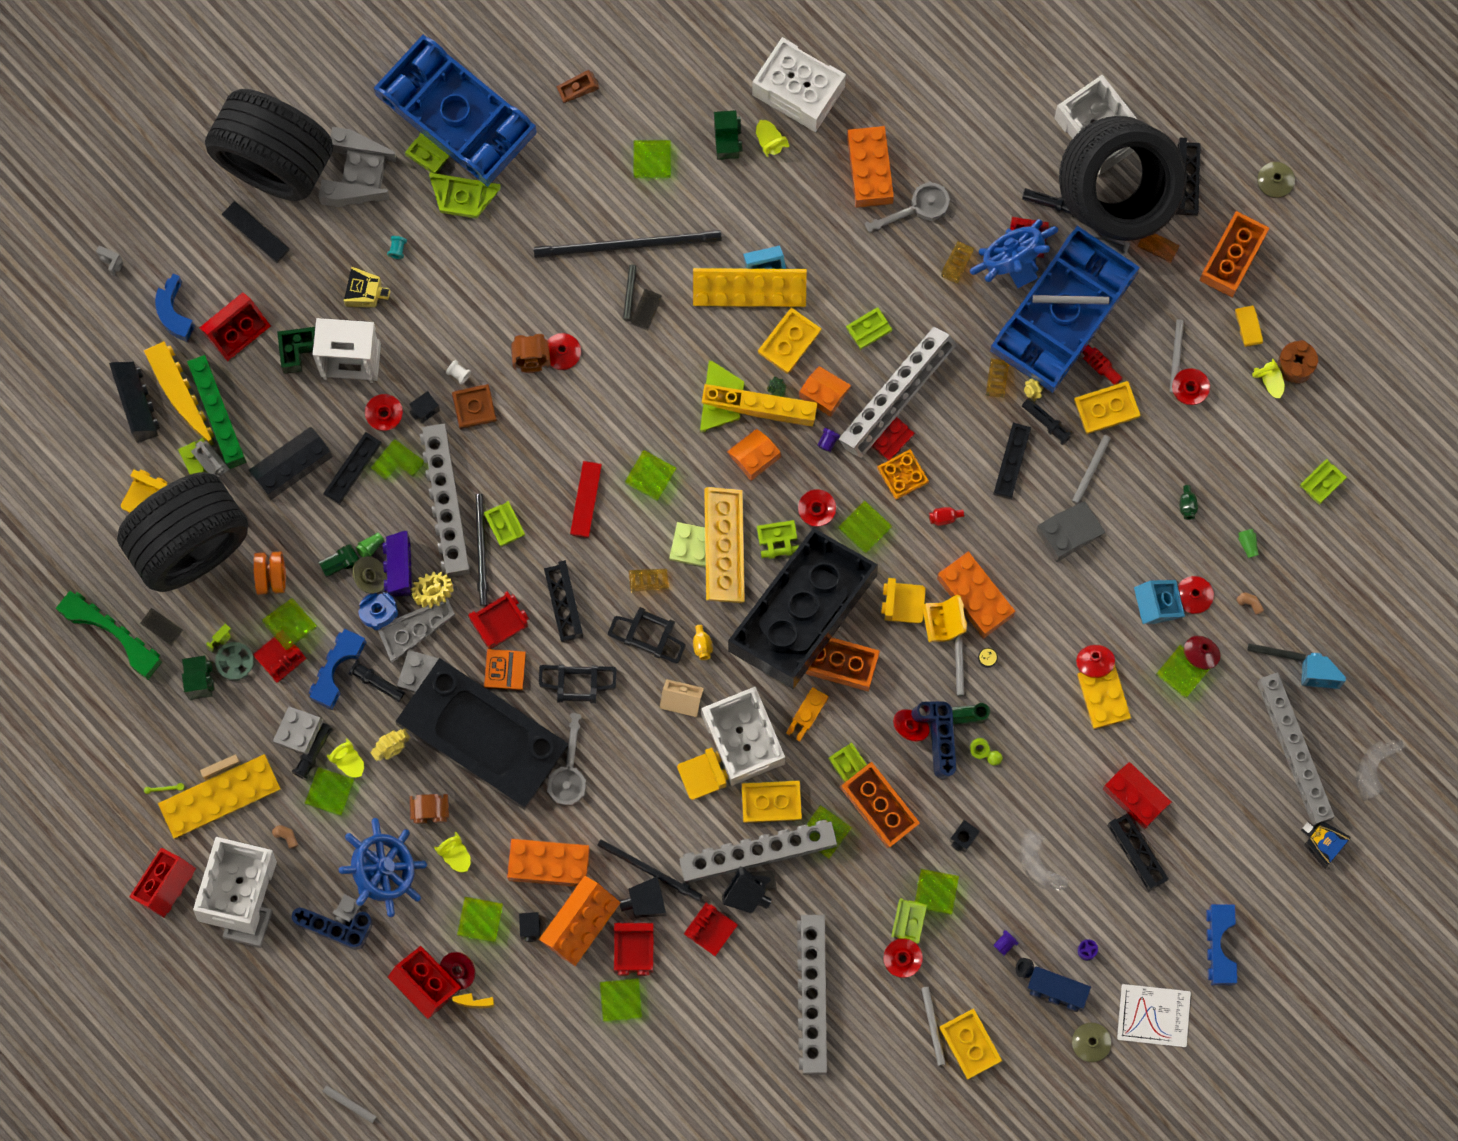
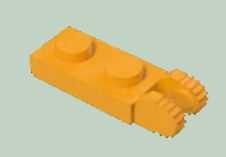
(808, 712)

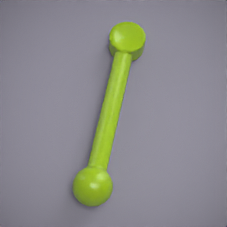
(180, 786)

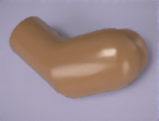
(1246, 598)
(286, 833)

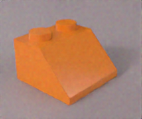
(825, 390)
(754, 454)

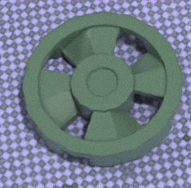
(234, 661)

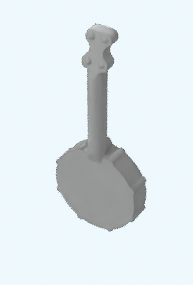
(928, 202)
(567, 783)

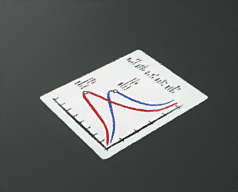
(1154, 1015)

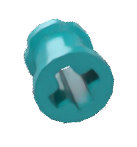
(397, 247)

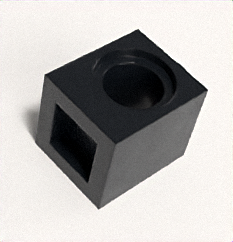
(424, 407)
(968, 829)
(529, 926)

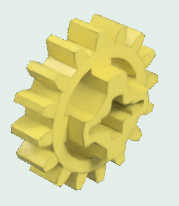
(432, 589)
(390, 745)

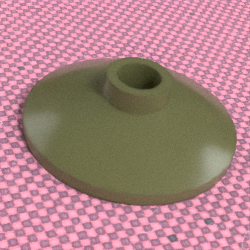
(1273, 187)
(374, 570)
(1089, 1052)

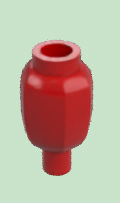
(945, 516)

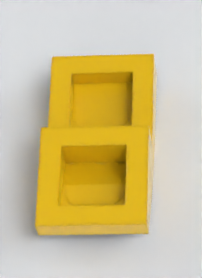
(1249, 326)
(467, 1001)

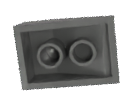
(1069, 530)

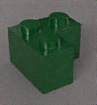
(727, 128)
(292, 345)
(196, 677)

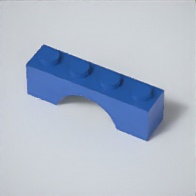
(347, 647)
(1222, 969)

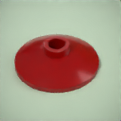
(568, 358)
(1193, 378)
(383, 403)
(820, 499)
(1199, 603)
(1095, 667)
(908, 727)
(905, 948)

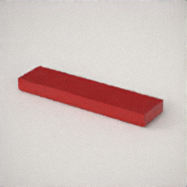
(586, 499)

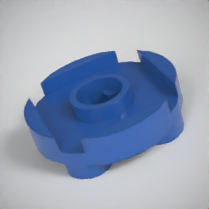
(382, 618)

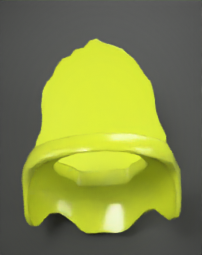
(770, 138)
(1271, 378)
(347, 759)
(454, 853)

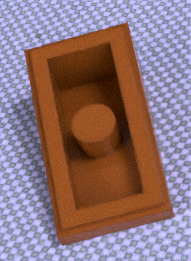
(578, 86)

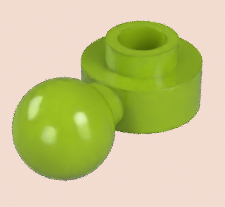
(993, 757)

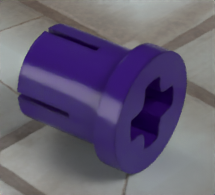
(828, 440)
(1005, 943)

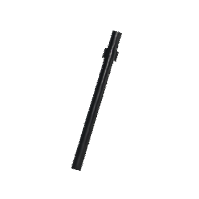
(482, 585)
(682, 888)

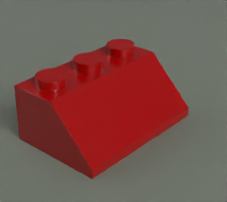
(235, 326)
(1136, 795)
(162, 882)
(424, 982)

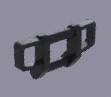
(657, 651)
(562, 670)

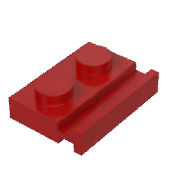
(893, 439)

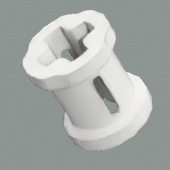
(458, 372)

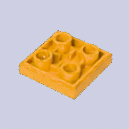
(902, 474)

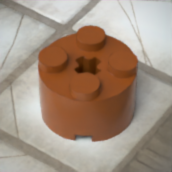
(1301, 352)
(530, 353)
(429, 807)

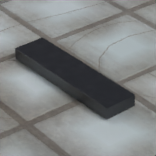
(255, 232)
(1012, 461)
(352, 468)

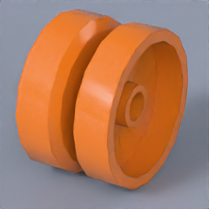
(269, 571)

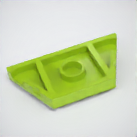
(462, 195)
(716, 416)

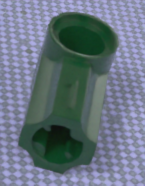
(343, 559)
(967, 714)

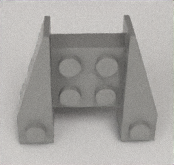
(361, 173)

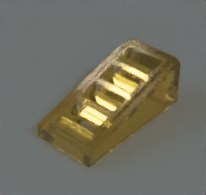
(952, 272)
(996, 392)
(647, 572)

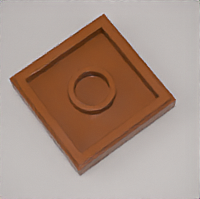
(474, 406)

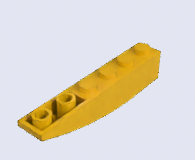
(177, 388)
(760, 405)

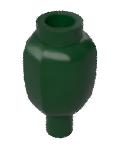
(1188, 503)

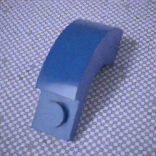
(174, 323)

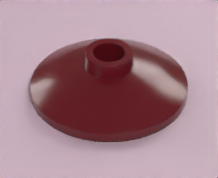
(1202, 652)
(451, 964)

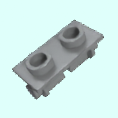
(209, 459)

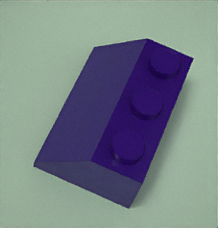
(398, 564)

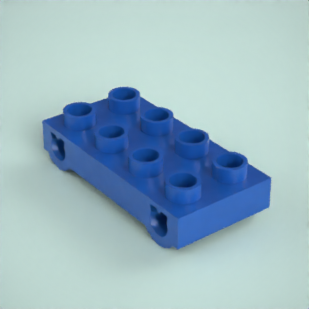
(455, 110)
(1050, 337)

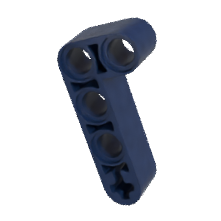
(938, 739)
(330, 925)

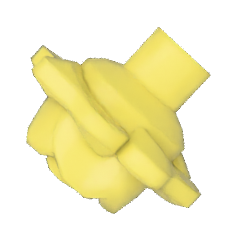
(1033, 389)

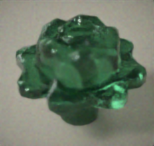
(777, 387)

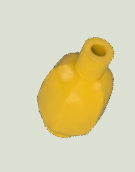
(702, 643)

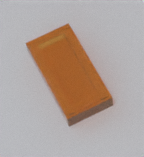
(1159, 247)

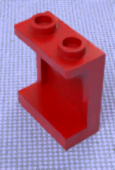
(499, 620)
(633, 948)

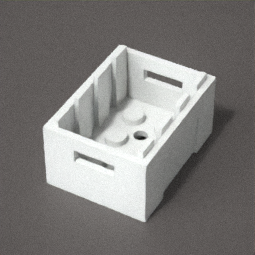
(788, 95)
(1093, 103)
(346, 344)
(747, 712)
(225, 865)

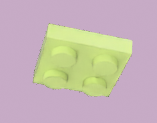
(689, 545)

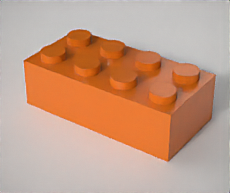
(870, 166)
(1234, 254)
(981, 598)
(845, 664)
(879, 805)
(547, 862)
(579, 920)

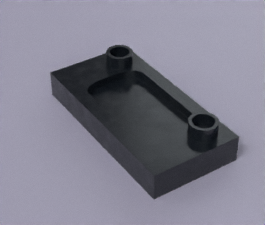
(802, 608)
(482, 734)

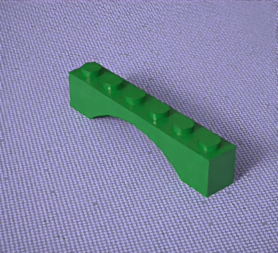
(216, 412)
(79, 612)

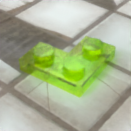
(397, 456)

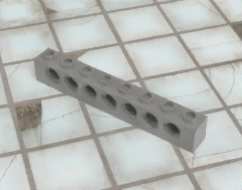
(897, 392)
(432, 435)
(1295, 749)
(788, 851)
(816, 924)

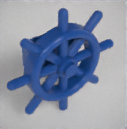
(1015, 254)
(372, 869)

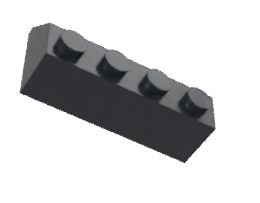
(134, 400)
(290, 463)

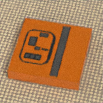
(505, 669)

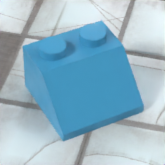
(765, 259)
(1159, 601)
(1321, 672)

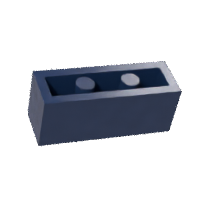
(1058, 989)

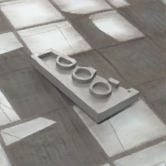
(413, 627)

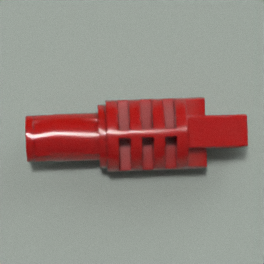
(1101, 364)

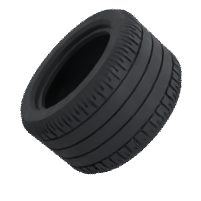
(269, 144)
(1154, 199)
(182, 531)

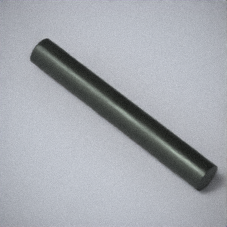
(629, 292)
(1276, 652)

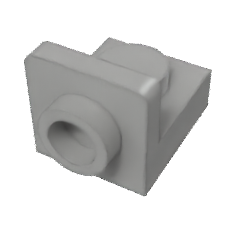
(107, 256)
(346, 910)

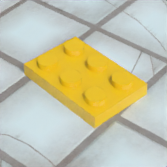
(789, 340)
(1107, 407)
(1104, 699)
(771, 801)
(970, 1044)

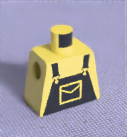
(364, 289)

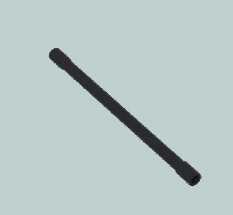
(548, 251)

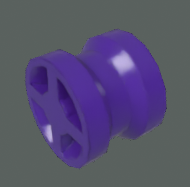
(1090, 948)

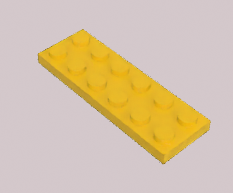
(749, 287)
(724, 545)
(219, 796)

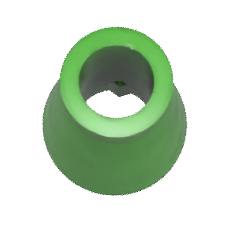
(1249, 542)
(370, 545)

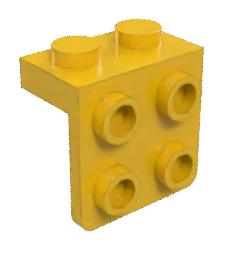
(141, 489)
(903, 602)
(945, 619)
(703, 774)

